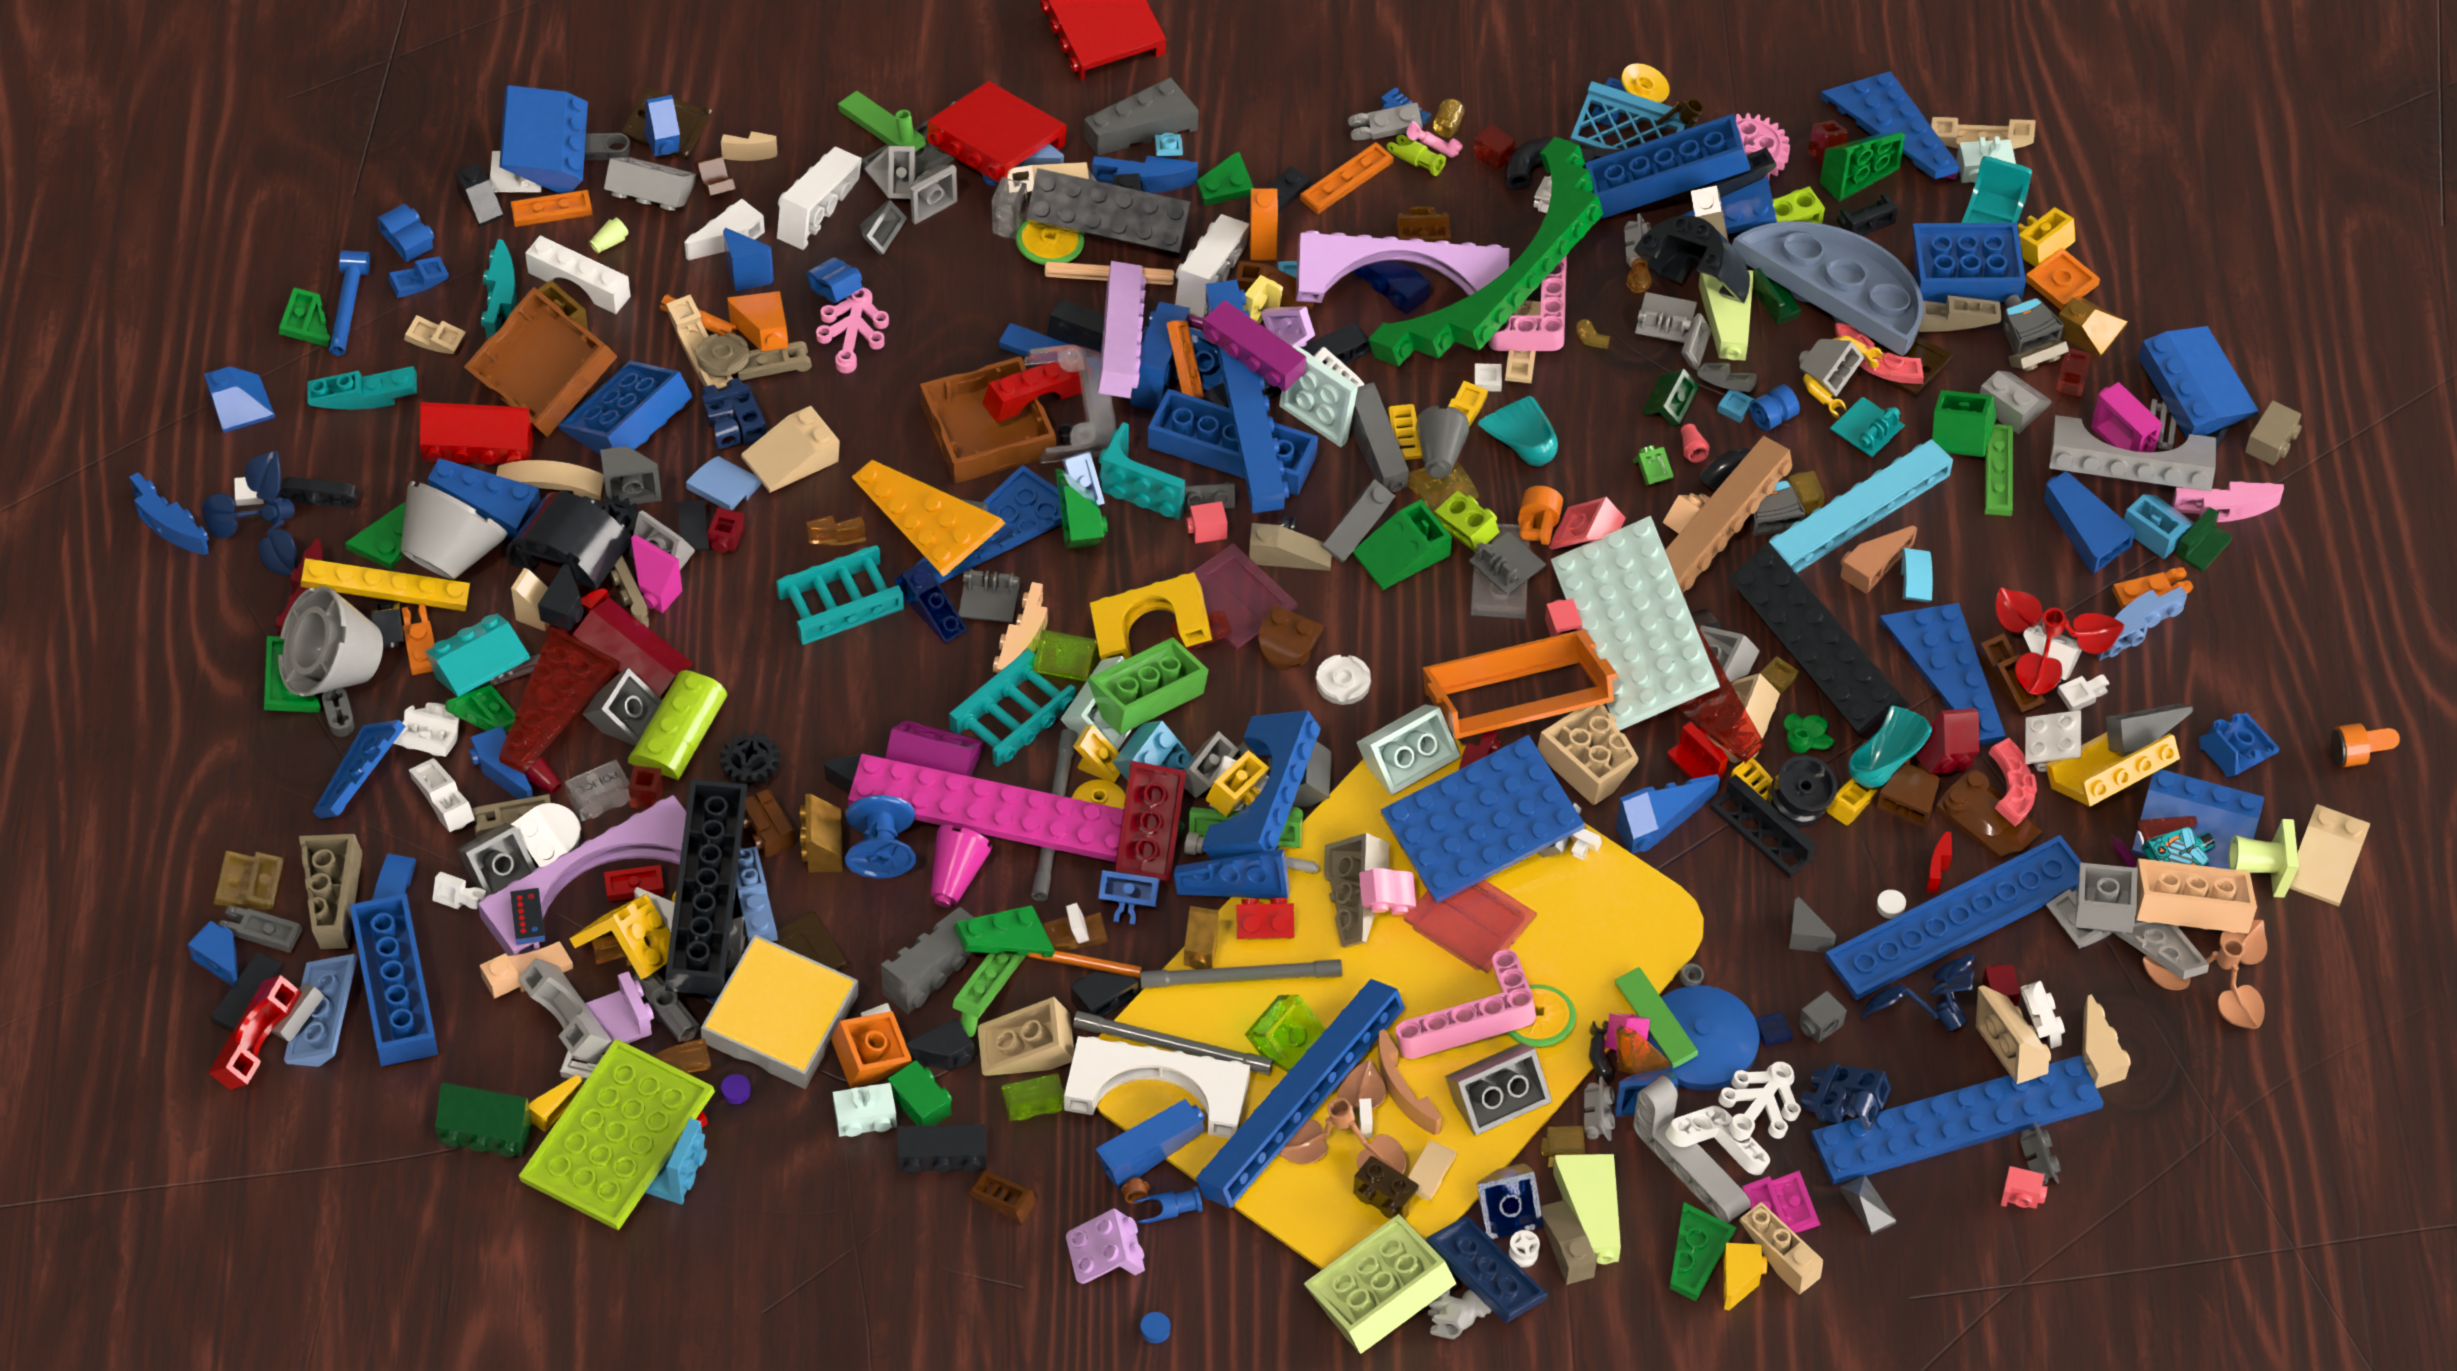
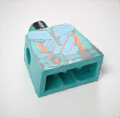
(2179, 847)

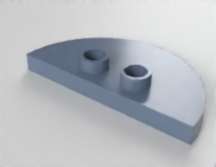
(1840, 275)

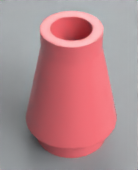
(1694, 445)

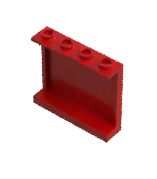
(1103, 30)
(994, 130)

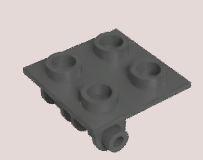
(1506, 562)
(989, 596)

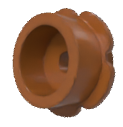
(1135, 1189)

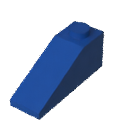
(486, 753)

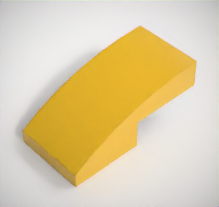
(1469, 400)

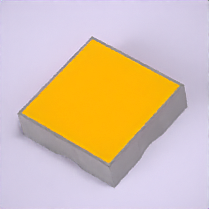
(779, 1011)

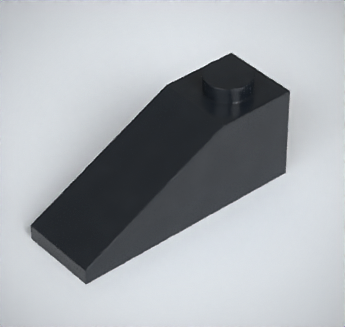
(1761, 164)

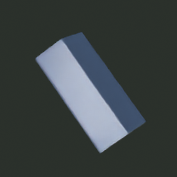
(320, 1033)

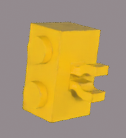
(2045, 236)
(1238, 784)

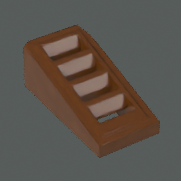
(1019, 1205)

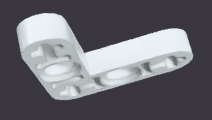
(1715, 1123)

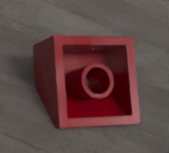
(1952, 742)

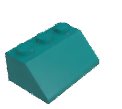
(476, 654)

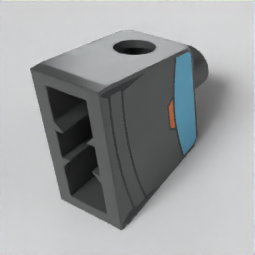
(2029, 324)
(1777, 511)

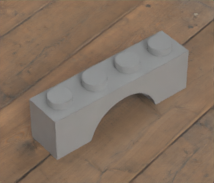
(552, 989)

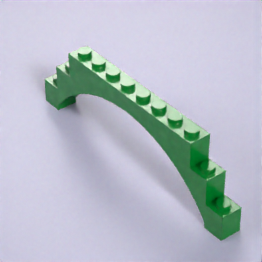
(1480, 315)

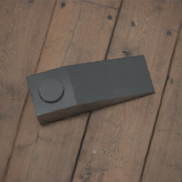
(1358, 520)
(2140, 728)

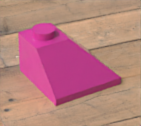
(656, 574)

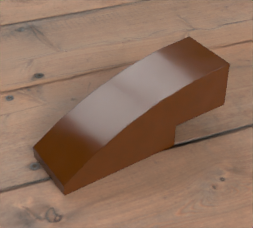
(2000, 664)

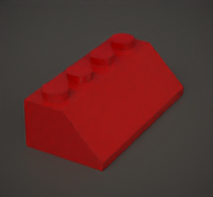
(475, 433)

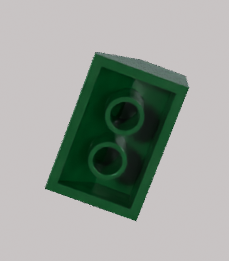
(483, 1120)

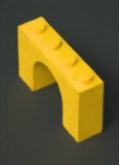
(1117, 613)

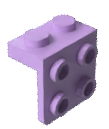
(1289, 324)
(623, 1012)
(1105, 1245)

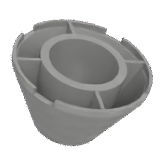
(445, 532)
(327, 644)

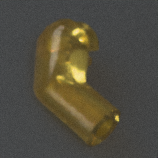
(1589, 335)

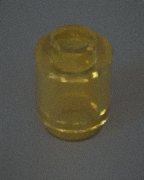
(1448, 118)

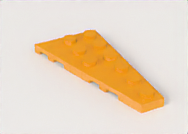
(932, 520)

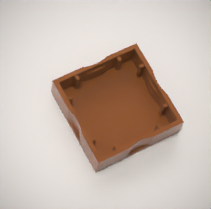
(541, 361)
(970, 436)

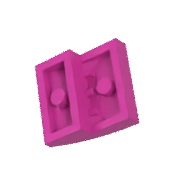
(1786, 1199)

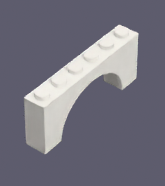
(1104, 1065)

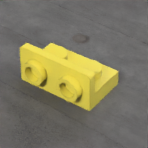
(1261, 295)

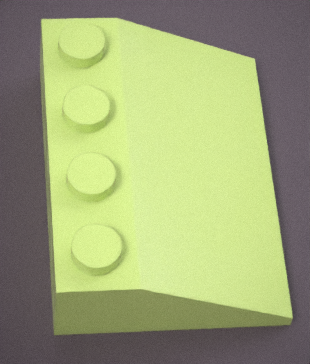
(1380, 1283)

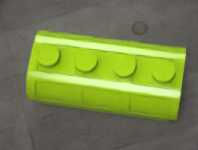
(679, 724)

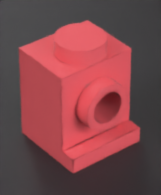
(2024, 1188)

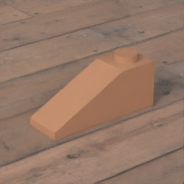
(1874, 558)

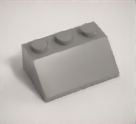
(649, 182)

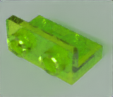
(1033, 1097)

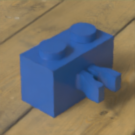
(1128, 889)

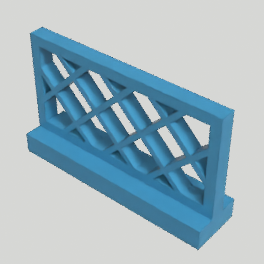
(1625, 103)

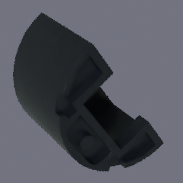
(1688, 239)
(571, 533)

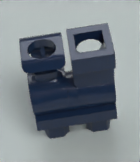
(733, 404)
(1846, 1092)

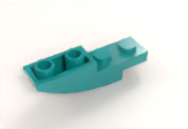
(500, 288)
(358, 392)

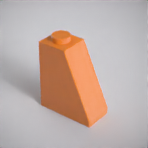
(1263, 225)
(760, 319)

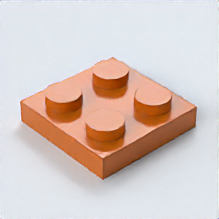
(2062, 279)

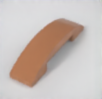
(1419, 1111)

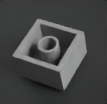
(2106, 897)

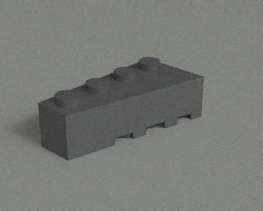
(1141, 117)
(925, 965)

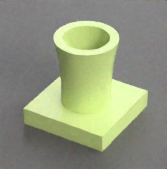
(2272, 857)

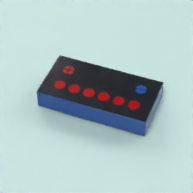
(527, 916)

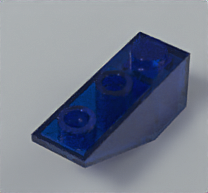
(1397, 282)
(930, 602)

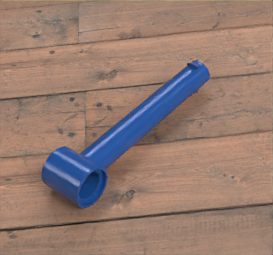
(352, 265)

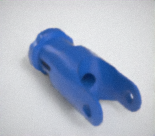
(1174, 1204)

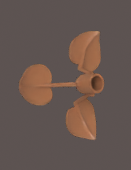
(2241, 1005)
(1361, 1083)

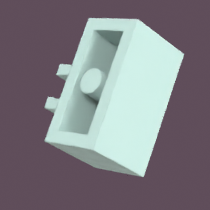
(1971, 153)
(864, 1109)

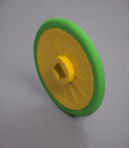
(1048, 244)
(1553, 1018)

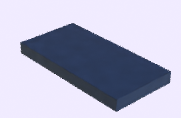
(1486, 1269)

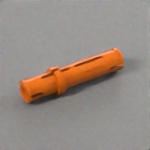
(709, 321)

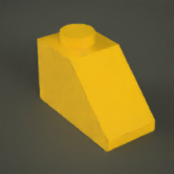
(1741, 1271)

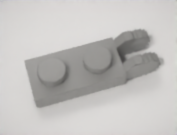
(1384, 122)

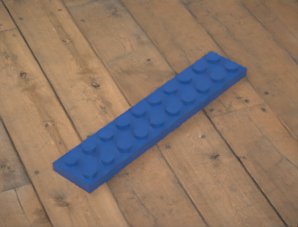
(1955, 918)
(1955, 1120)

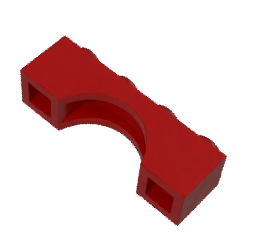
(1012, 393)
(240, 1054)

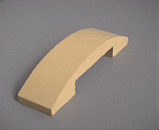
(1951, 133)
(691, 332)
(1521, 363)
(555, 476)

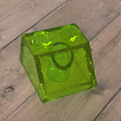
(1285, 1031)

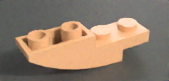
(1026, 631)

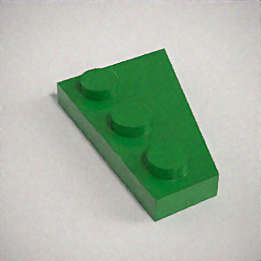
(381, 540)
(276, 694)
(1005, 931)
(1698, 1250)

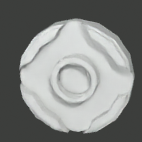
(1343, 679)

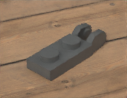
(262, 928)

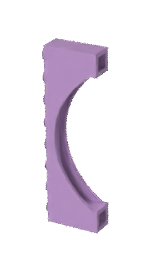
(1327, 258)
(648, 835)

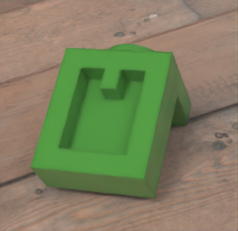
(1653, 465)

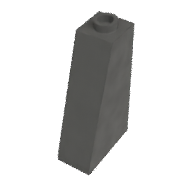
(1377, 440)

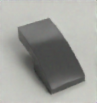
(1720, 375)

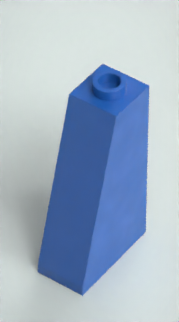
(2087, 522)
(1150, 1142)

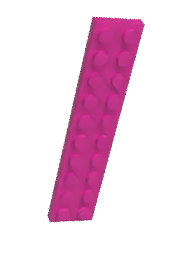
(993, 807)

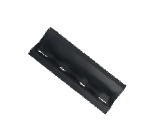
(1768, 818)

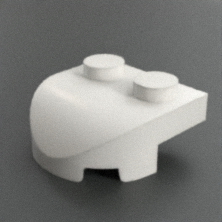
(429, 729)
(549, 832)
(2041, 1013)

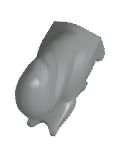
(1455, 1314)

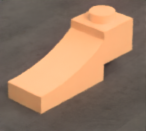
(503, 971)

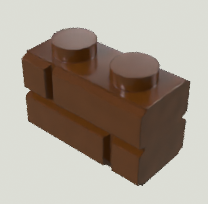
(768, 824)

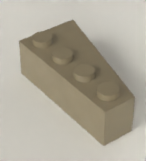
(331, 881)

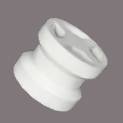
(1525, 1241)

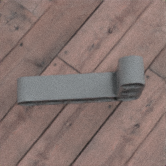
(1690, 1164)

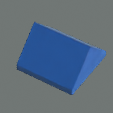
(747, 261)

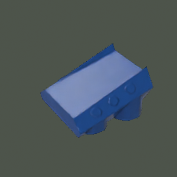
(2237, 744)

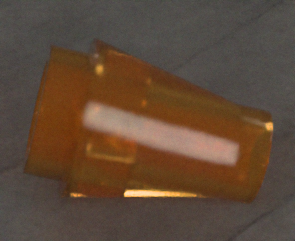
(1639, 276)

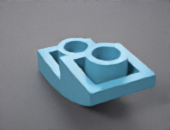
(1168, 145)
(1917, 575)

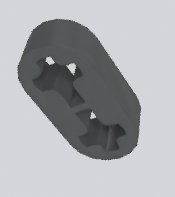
(342, 710)

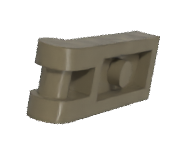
(776, 361)
(629, 591)
(504, 812)

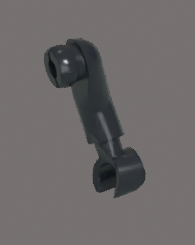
(1597, 1054)

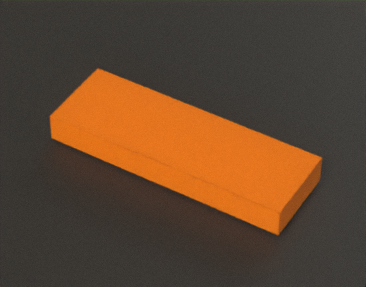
(551, 208)
(1185, 358)

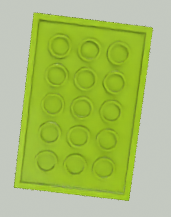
(616, 1134)

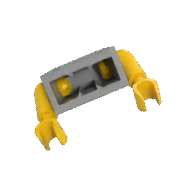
(1831, 365)

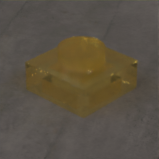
(1779, 674)

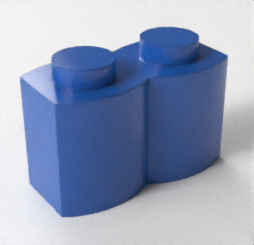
(406, 232)
(834, 279)

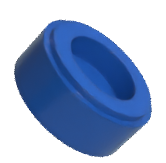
(1155, 1327)

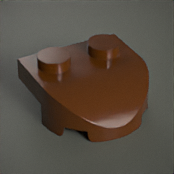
(1423, 224)
(1287, 638)

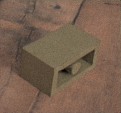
(2273, 433)

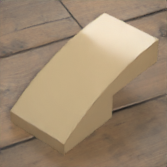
(757, 147)
(435, 337)
(1431, 1168)

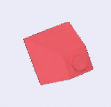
(1587, 523)

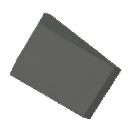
(1808, 930)

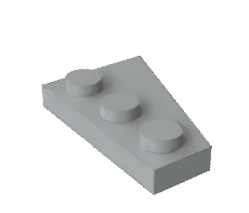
(2167, 947)

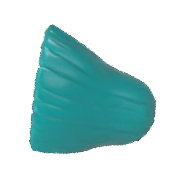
(1525, 430)
(1889, 748)

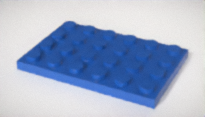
(1482, 819)

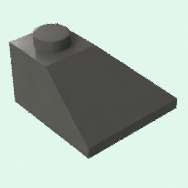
(623, 707)

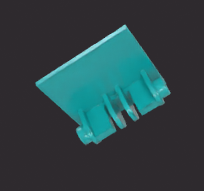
(1868, 426)

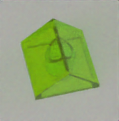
(1065, 655)

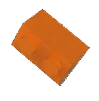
(870, 1048)

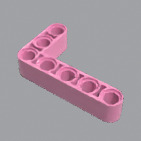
(1540, 331)
(1475, 1019)

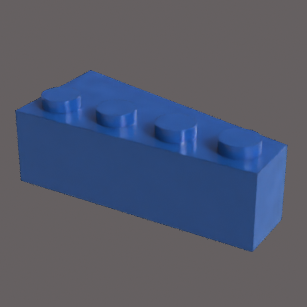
(1157, 356)
(492, 496)

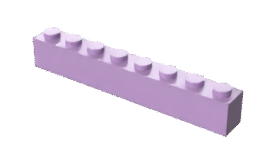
(1122, 330)

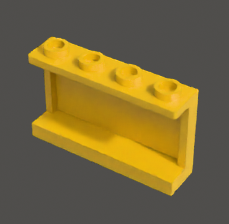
(2105, 771)

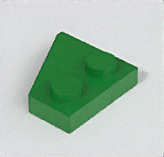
(1225, 182)

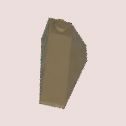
(1342, 867)

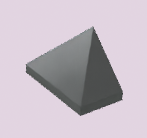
(882, 226)
(1867, 1205)

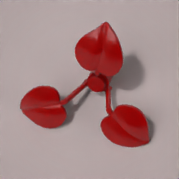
(2036, 672)

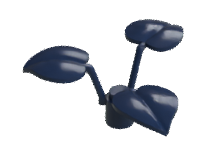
(263, 477)
(1955, 978)

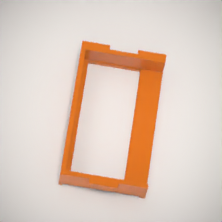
(1515, 663)

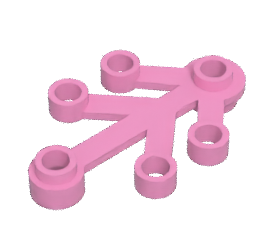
(857, 302)

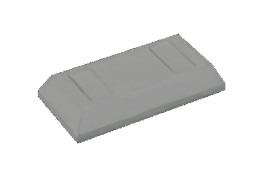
(1696, 341)

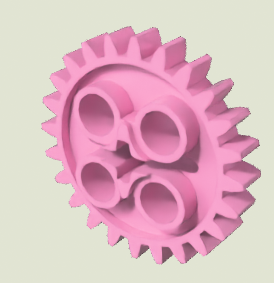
(1760, 134)

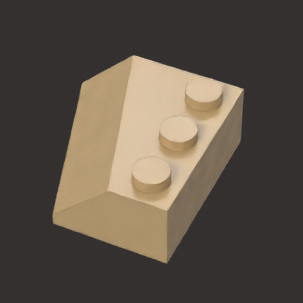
(1588, 752)

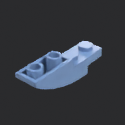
(2144, 613)
(753, 897)

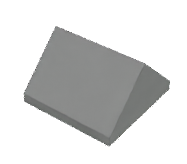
(661, 537)

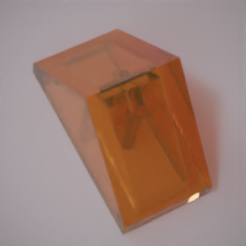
(1636, 1054)

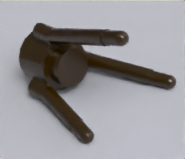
(1688, 112)

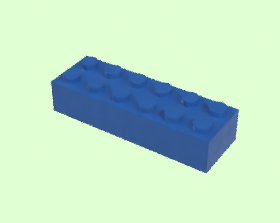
(1668, 165)
(1206, 436)
(393, 980)

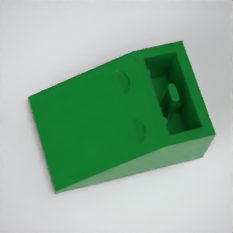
(1404, 545)

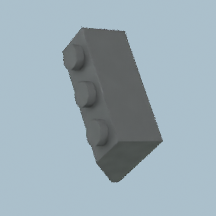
(1499, 1088)

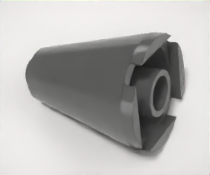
(1441, 438)

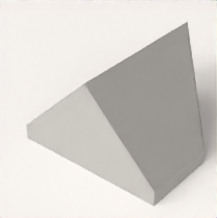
(894, 171)

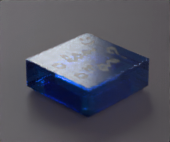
(1773, 1029)

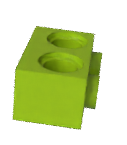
(1799, 206)
(1467, 520)

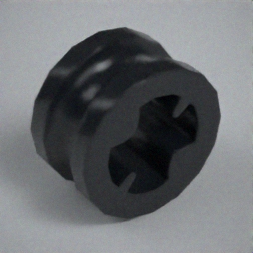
(1289, 523)

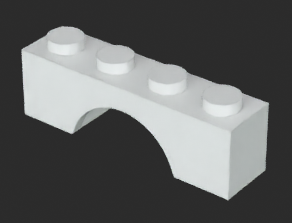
(603, 285)

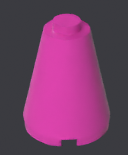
(956, 863)

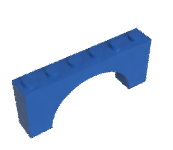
(1258, 828)

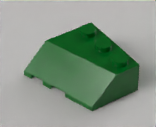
(1861, 163)
(1079, 513)

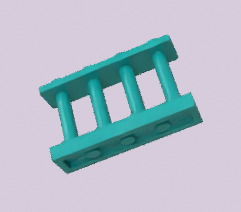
(848, 615)
(1005, 685)

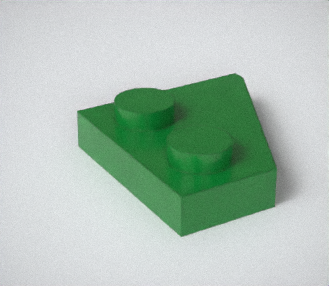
(305, 318)
(483, 709)

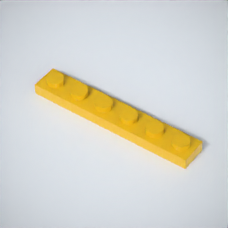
(385, 584)

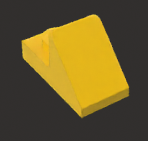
(1097, 754)

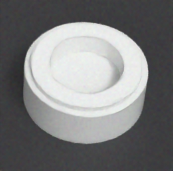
(1891, 904)

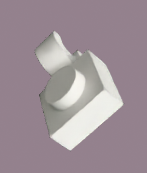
(2080, 693)
(452, 892)

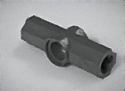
(673, 1014)

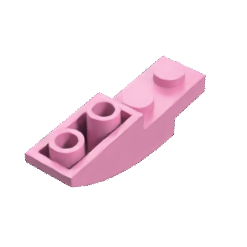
(2235, 503)

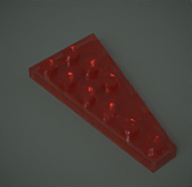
(556, 692)
(1723, 714)

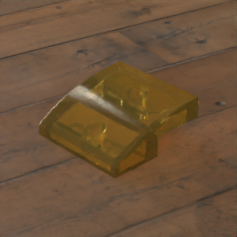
(1437, 490)
(248, 880)

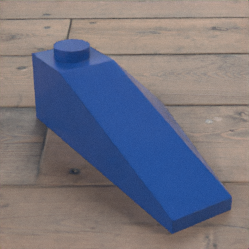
(1651, 815)

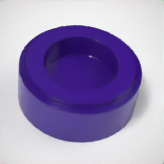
(736, 1089)

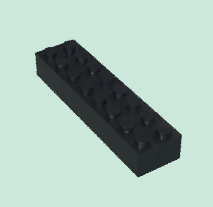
(1817, 640)
(706, 887)

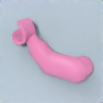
(1427, 138)

